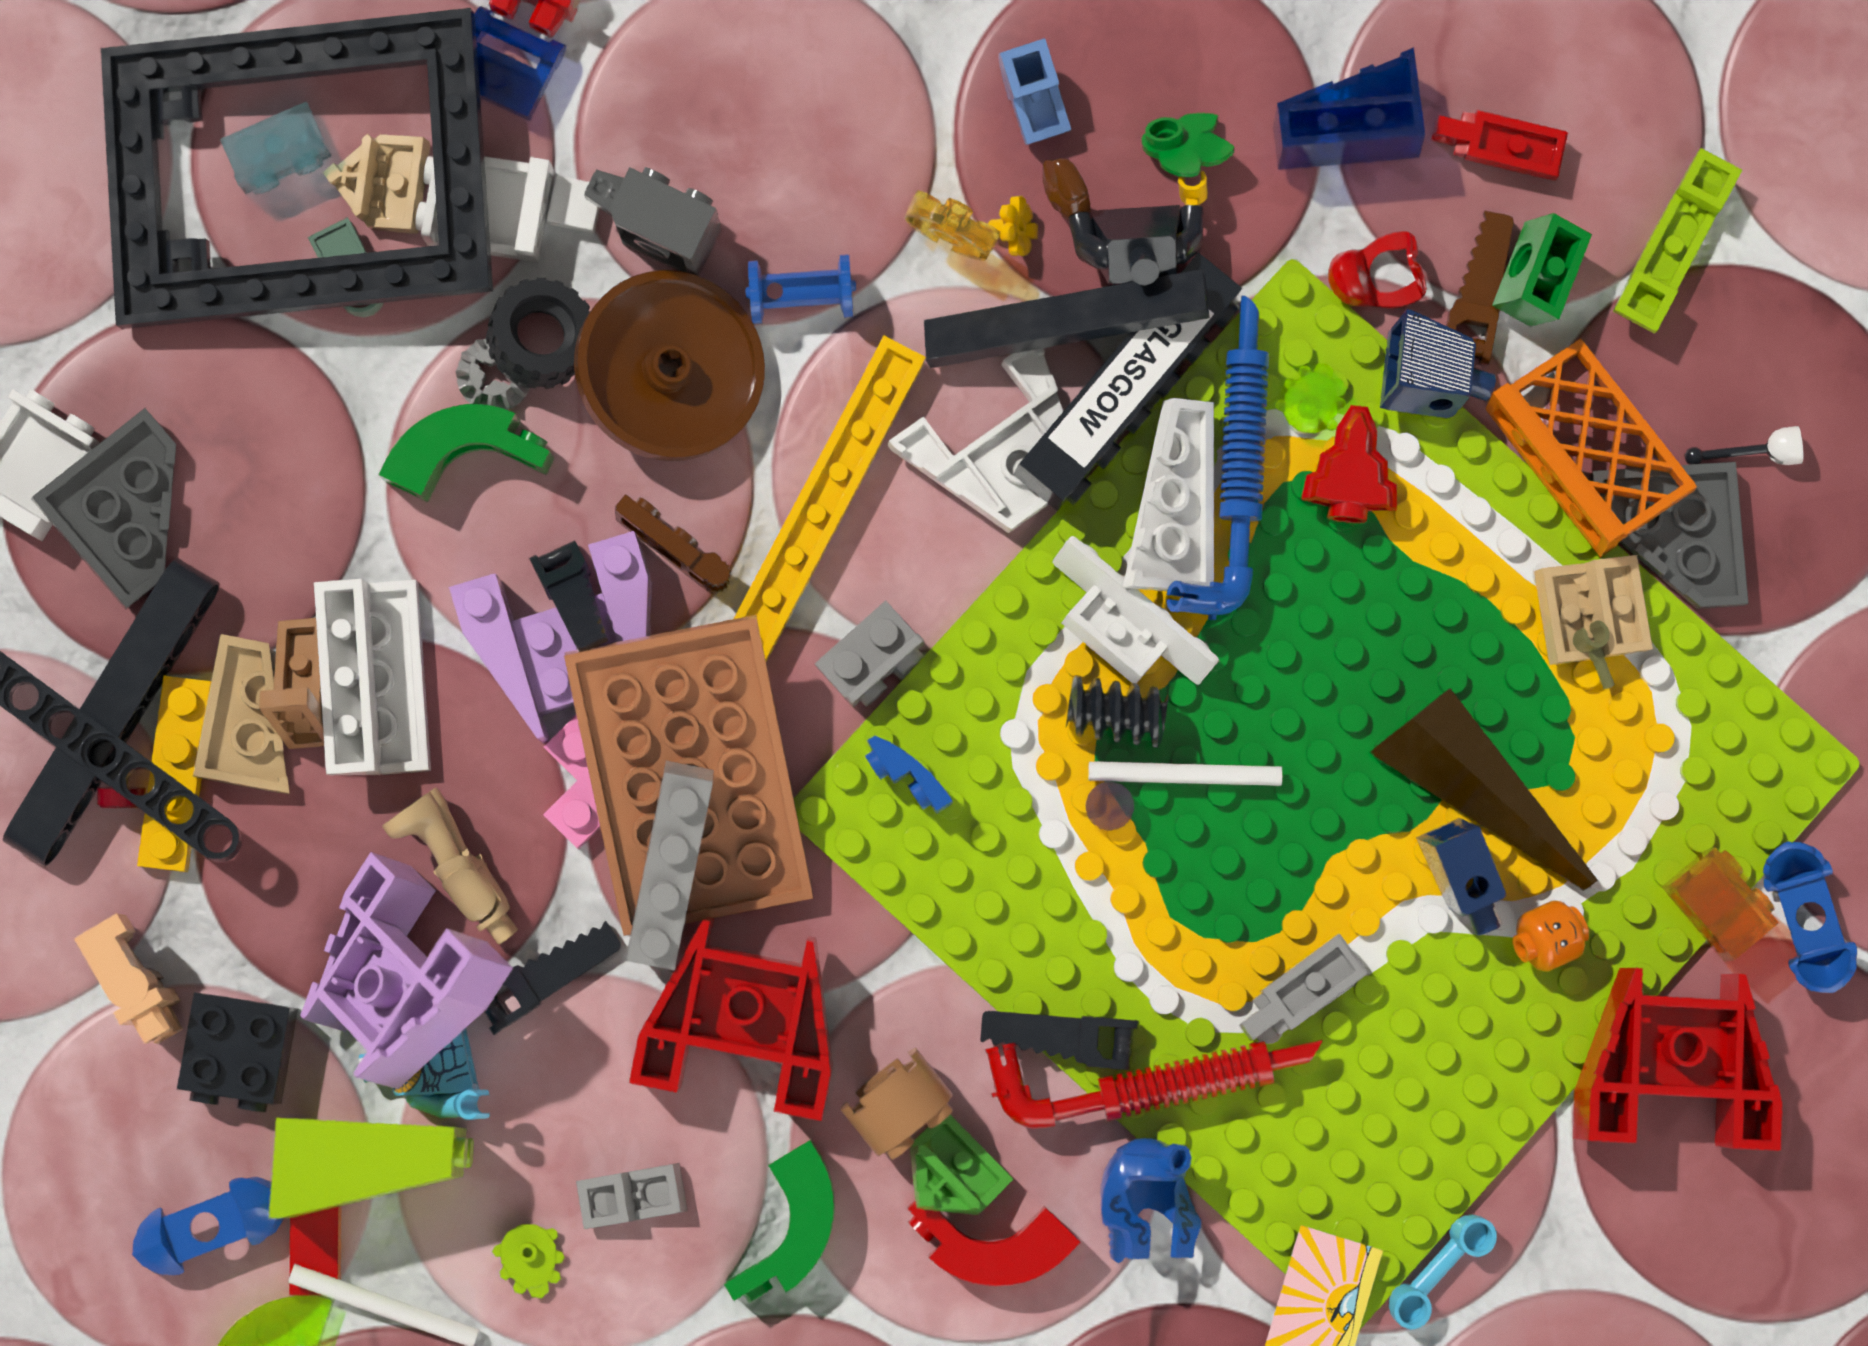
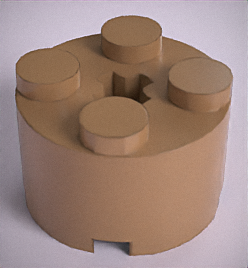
(899, 1104)

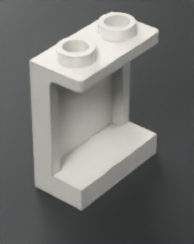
(516, 206)
(33, 453)

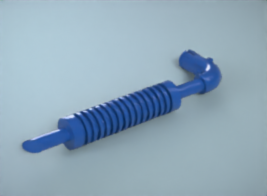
(1242, 469)

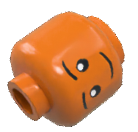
(1550, 935)

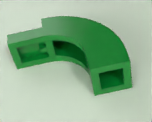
(451, 432)
(812, 1212)

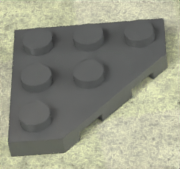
(118, 507)
(1694, 542)

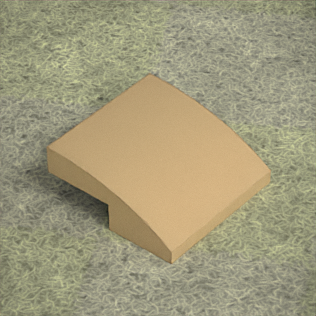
(1589, 592)

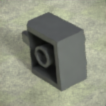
(658, 218)

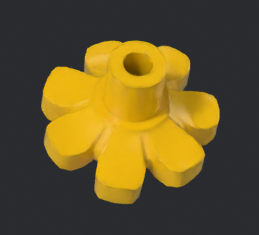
(1016, 226)

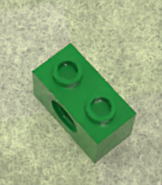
(1542, 270)

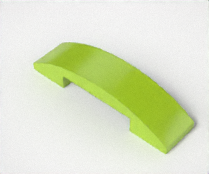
(1676, 240)

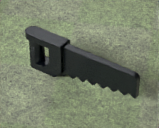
(567, 584)
(551, 973)
(1062, 1035)

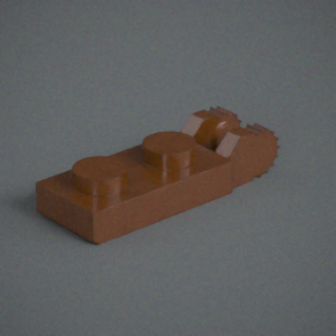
(673, 545)

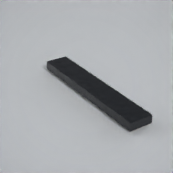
(1066, 319)

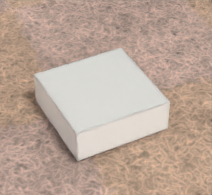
(570, 207)

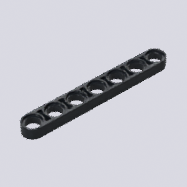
(124, 764)

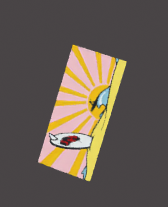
(1324, 1291)

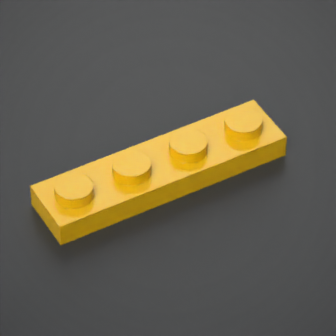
(175, 752)

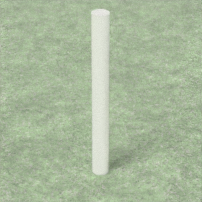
(1185, 773)
(383, 1305)

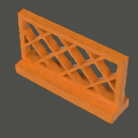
(1561, 474)

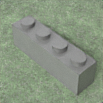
(670, 865)

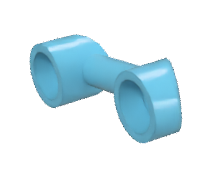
(1468, 1234)

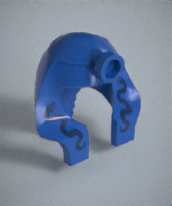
(1142, 1177)

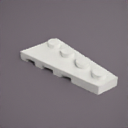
(1177, 503)

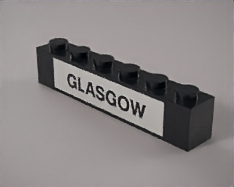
(1119, 396)

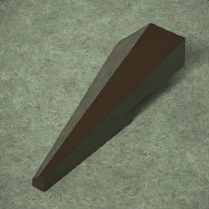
(1460, 765)

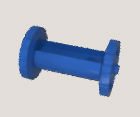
(801, 289)

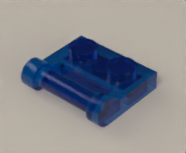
(507, 80)

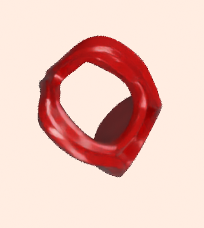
(1351, 277)

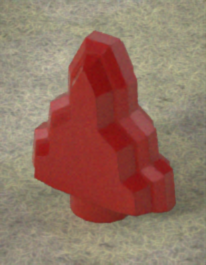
(1352, 472)

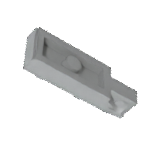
(1305, 988)

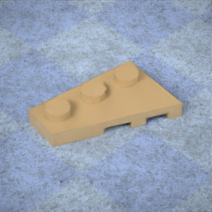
(235, 736)

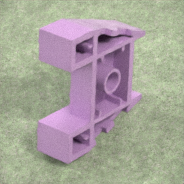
(530, 651)
(386, 988)

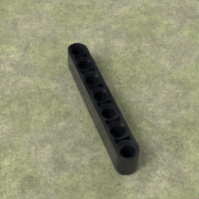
(117, 704)

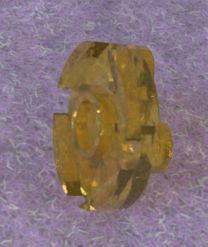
(951, 224)

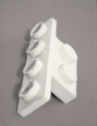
(1124, 623)

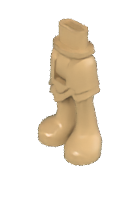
(461, 873)

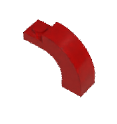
(1003, 1262)

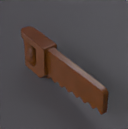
(1483, 282)

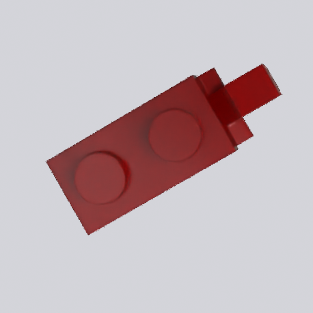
(1504, 143)

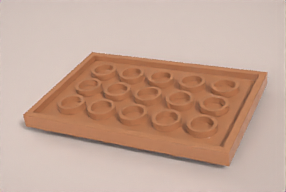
(701, 703)

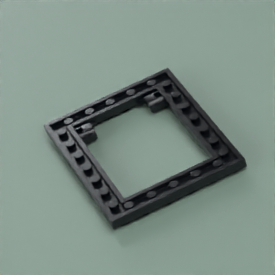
(138, 107)

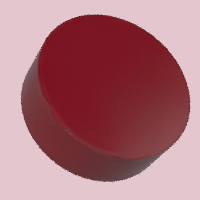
(111, 799)

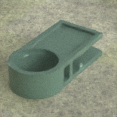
(342, 240)

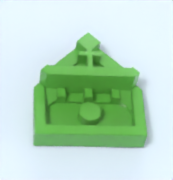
(954, 1171)

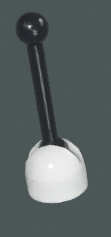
(1783, 447)

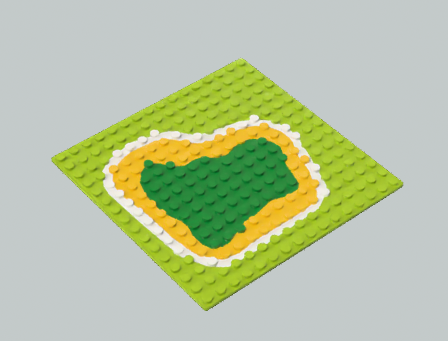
(1221, 888)

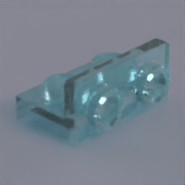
(276, 149)

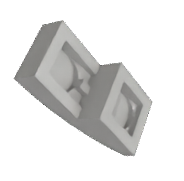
(631, 1196)

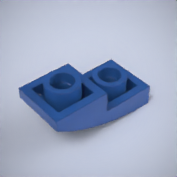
(897, 764)

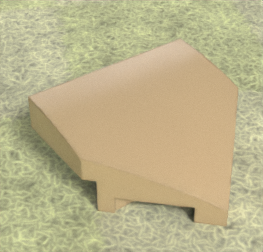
(383, 181)

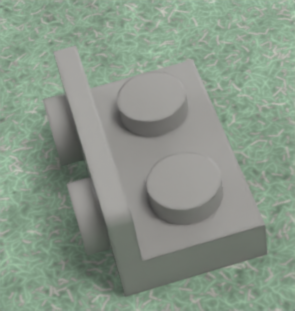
(870, 655)

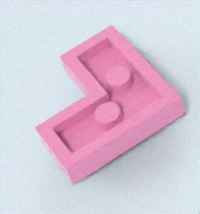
(576, 809)

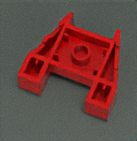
(746, 1009)
(1679, 1051)

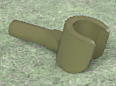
(1585, 645)

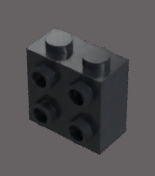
(236, 1051)

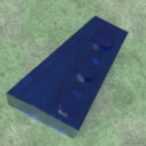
(1353, 120)

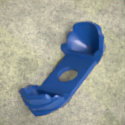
(1823, 957)
(241, 1213)

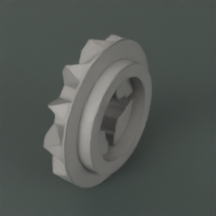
(472, 379)

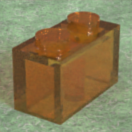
(1721, 903)

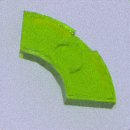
(282, 1323)

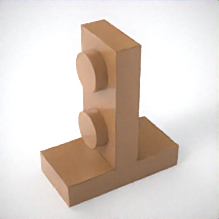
(296, 702)

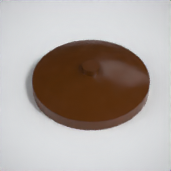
(669, 365)

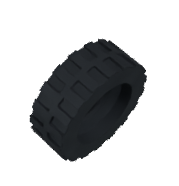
(502, 335)

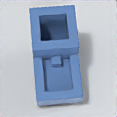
(1034, 91)

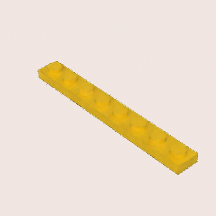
(830, 488)

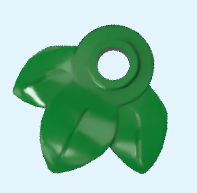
(1186, 143)

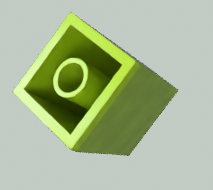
(351, 1162)

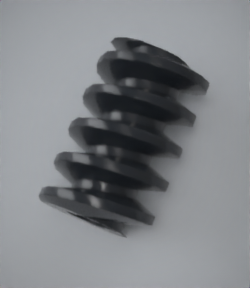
(1117, 711)

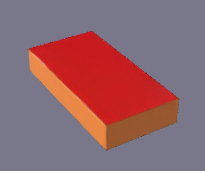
(316, 1244)

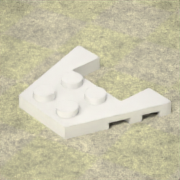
(986, 467)

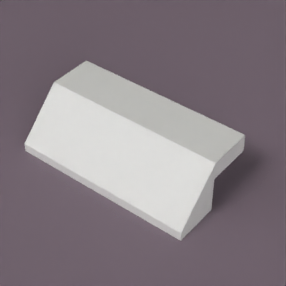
(372, 677)

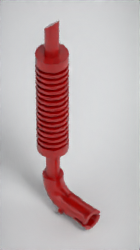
(1146, 1088)

